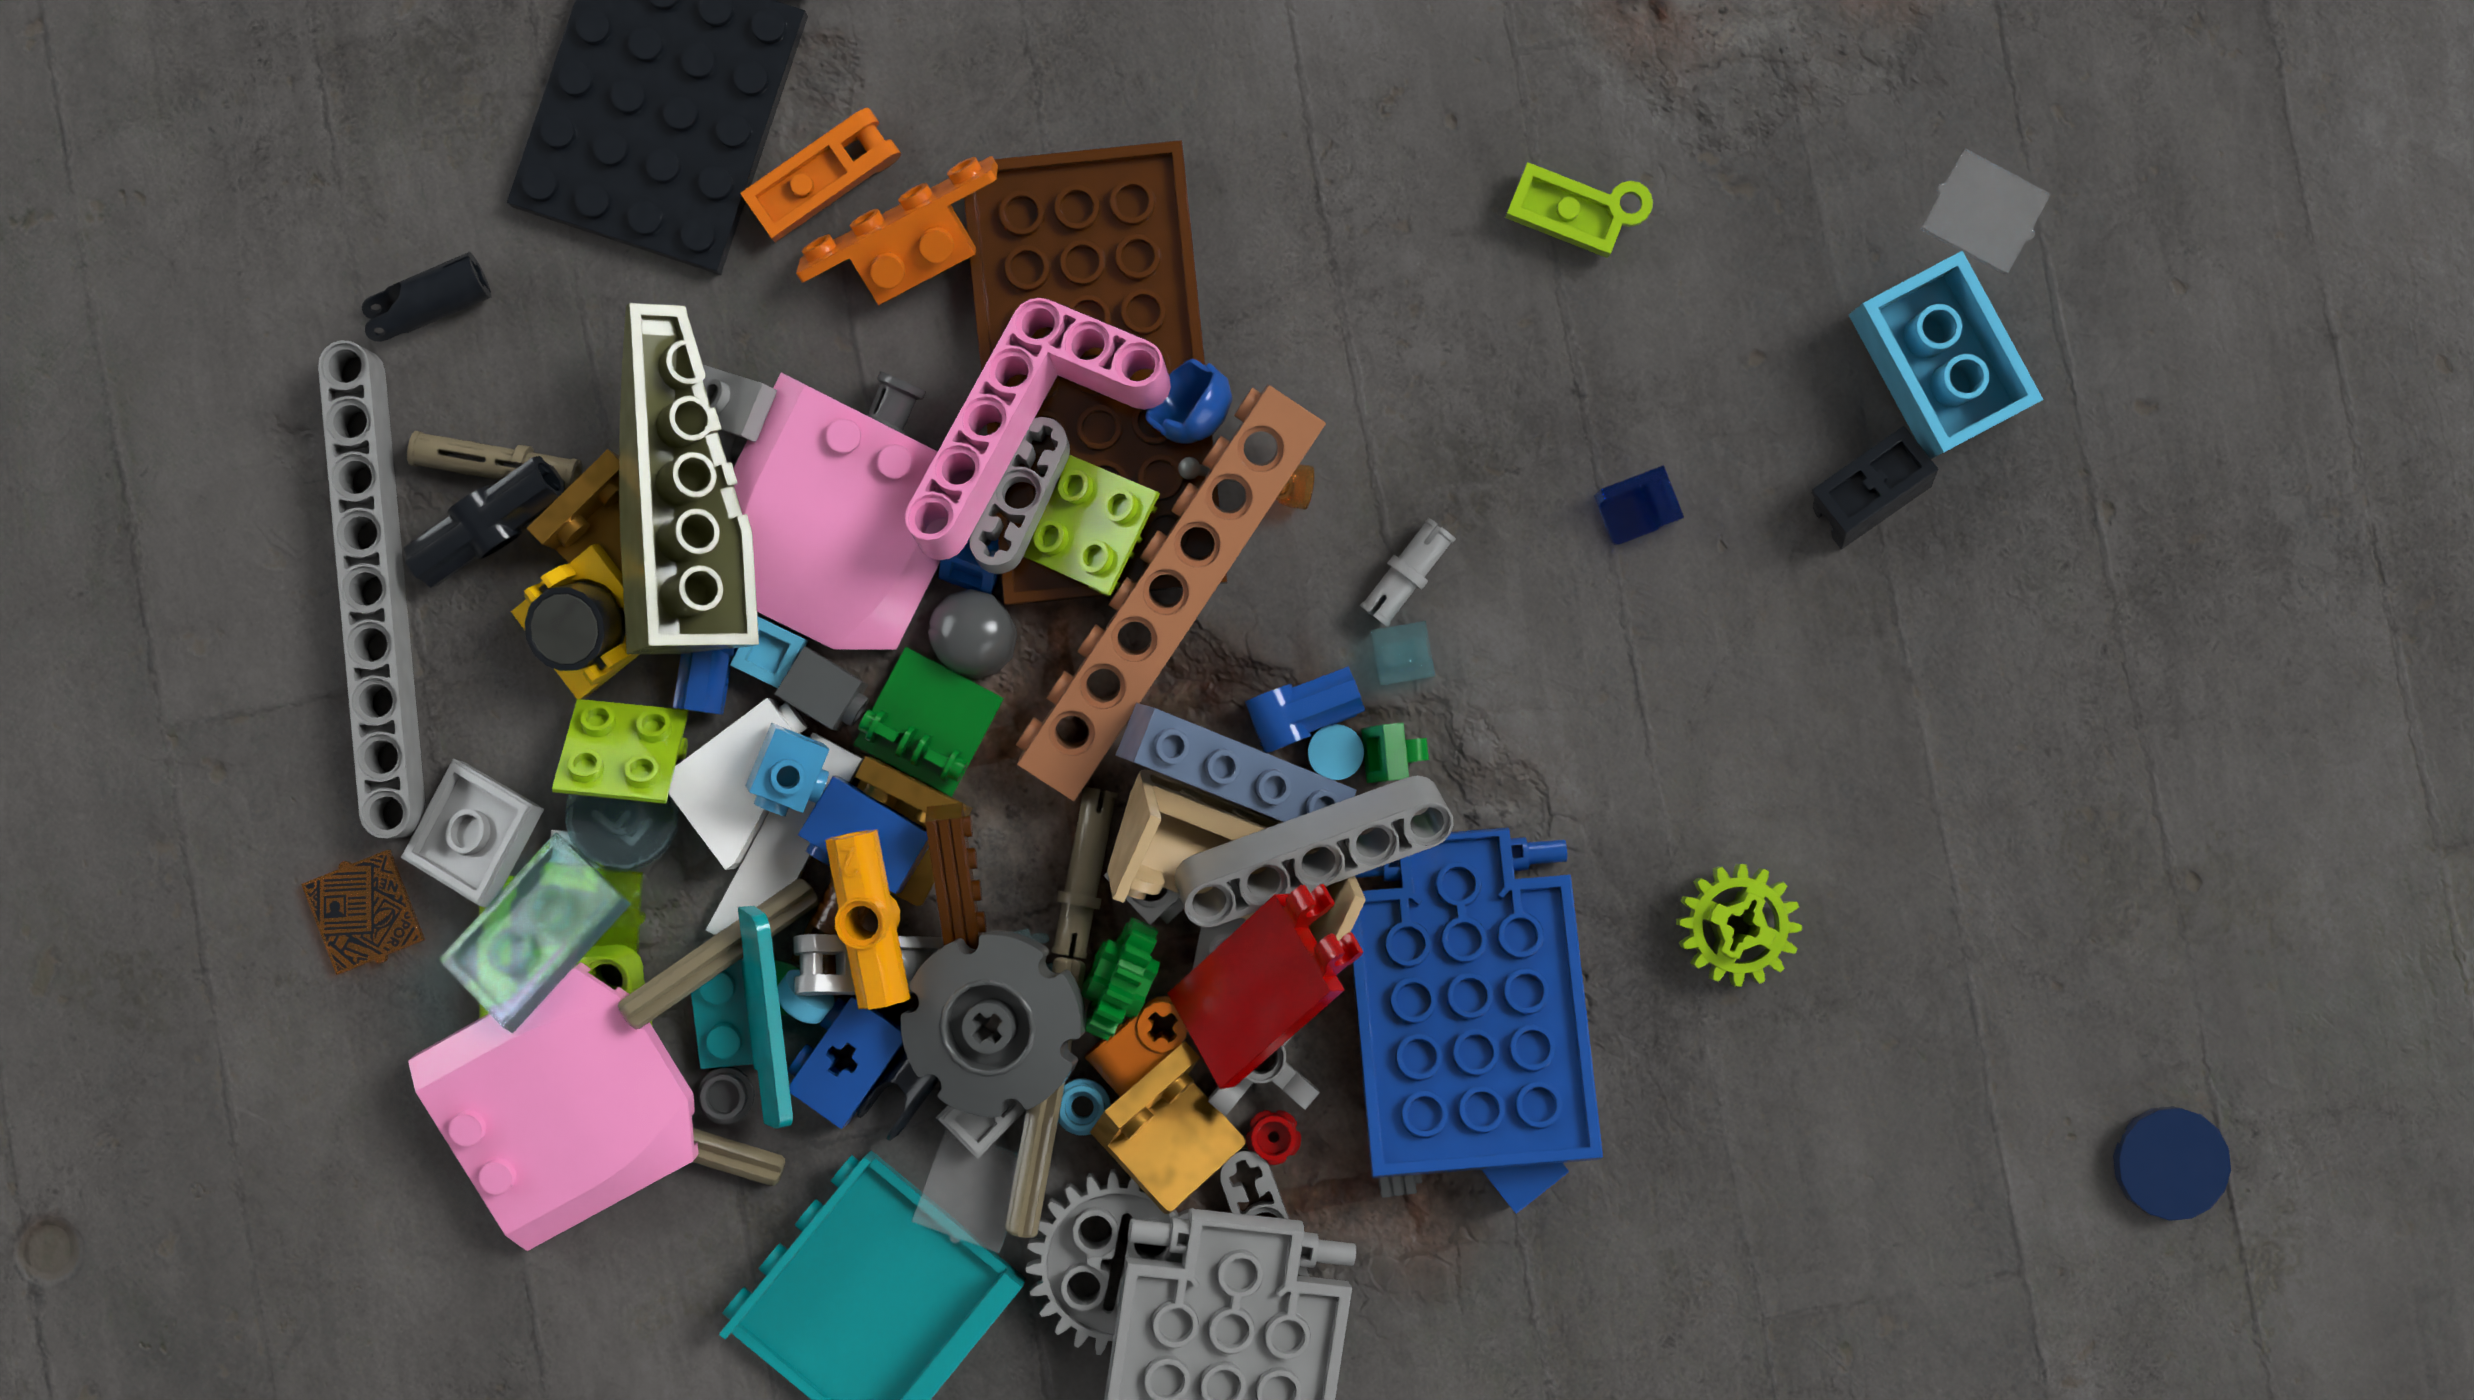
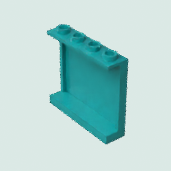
(870, 1297)

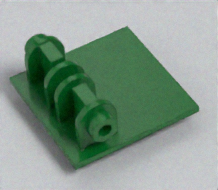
(928, 721)

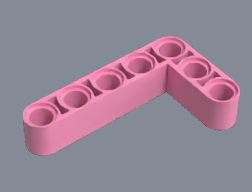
(1017, 407)

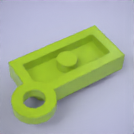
(1575, 210)

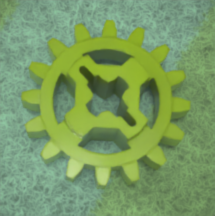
(1752, 902)

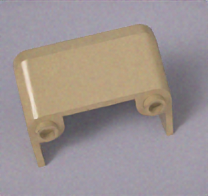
(1174, 821)

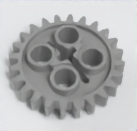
(1069, 1252)

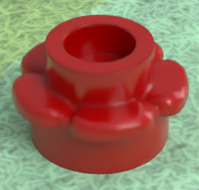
(1280, 1122)

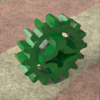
(1120, 978)

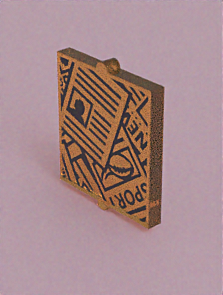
(363, 912)

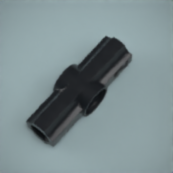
(484, 522)

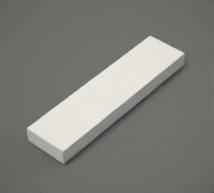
(778, 852)

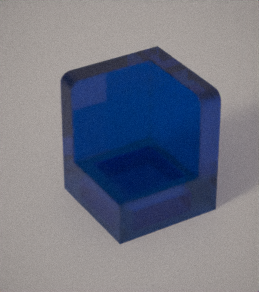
(1638, 506)

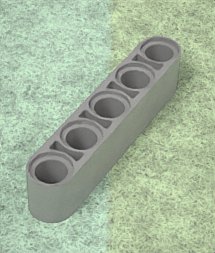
(1340, 856)

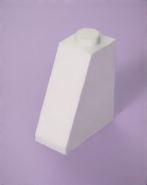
(713, 781)

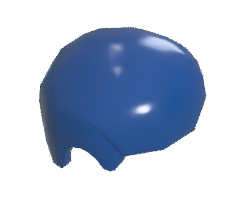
(1195, 403)

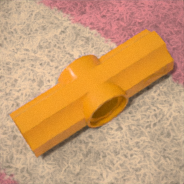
(872, 956)

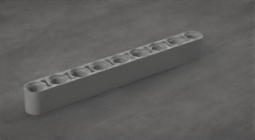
(354, 569)

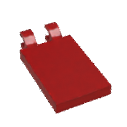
(1263, 984)

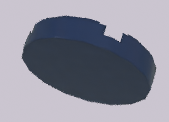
(2172, 1163)

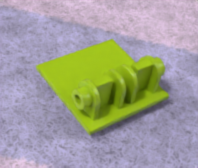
(1091, 525)
(621, 751)

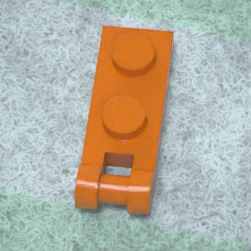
(819, 174)

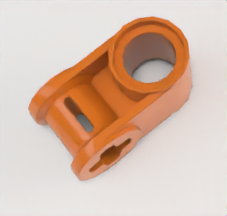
(1135, 1047)

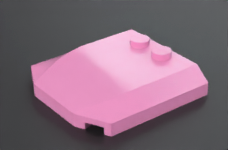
(830, 520)
(559, 1110)

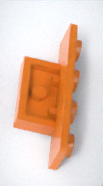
(907, 241)

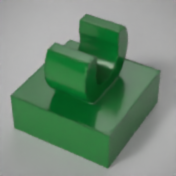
(1389, 753)

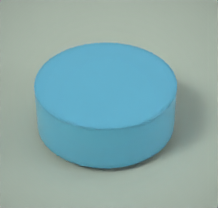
(1335, 752)
(803, 1008)

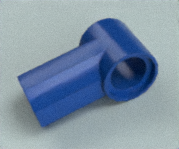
(704, 680)
(1293, 712)

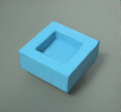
(772, 656)

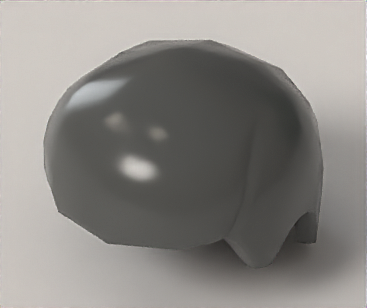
(972, 633)

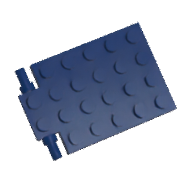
(1473, 1011)

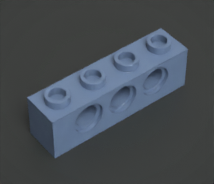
(1225, 766)

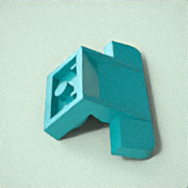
(741, 1018)

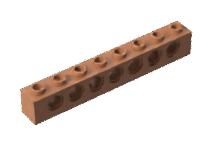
(1070, 765)

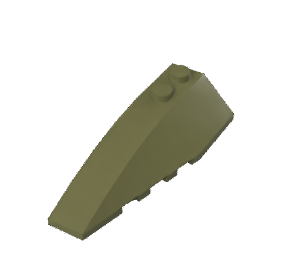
(680, 517)

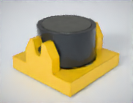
(578, 623)

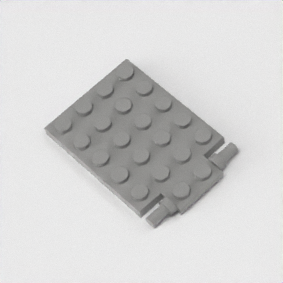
(1230, 1314)

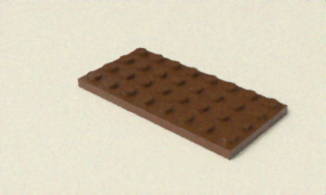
(1115, 244)

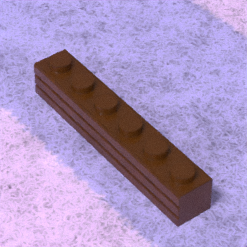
(953, 874)

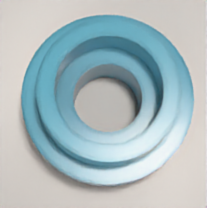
(1082, 1087)

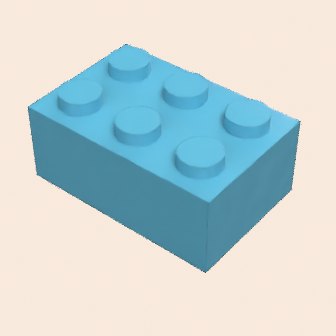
(1945, 355)

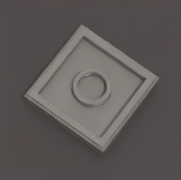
(472, 833)

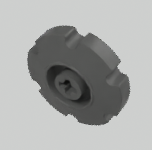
(1028, 1050)

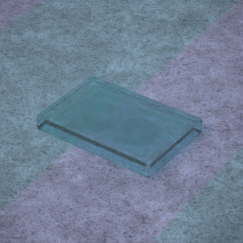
(534, 932)

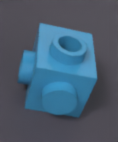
(788, 771)

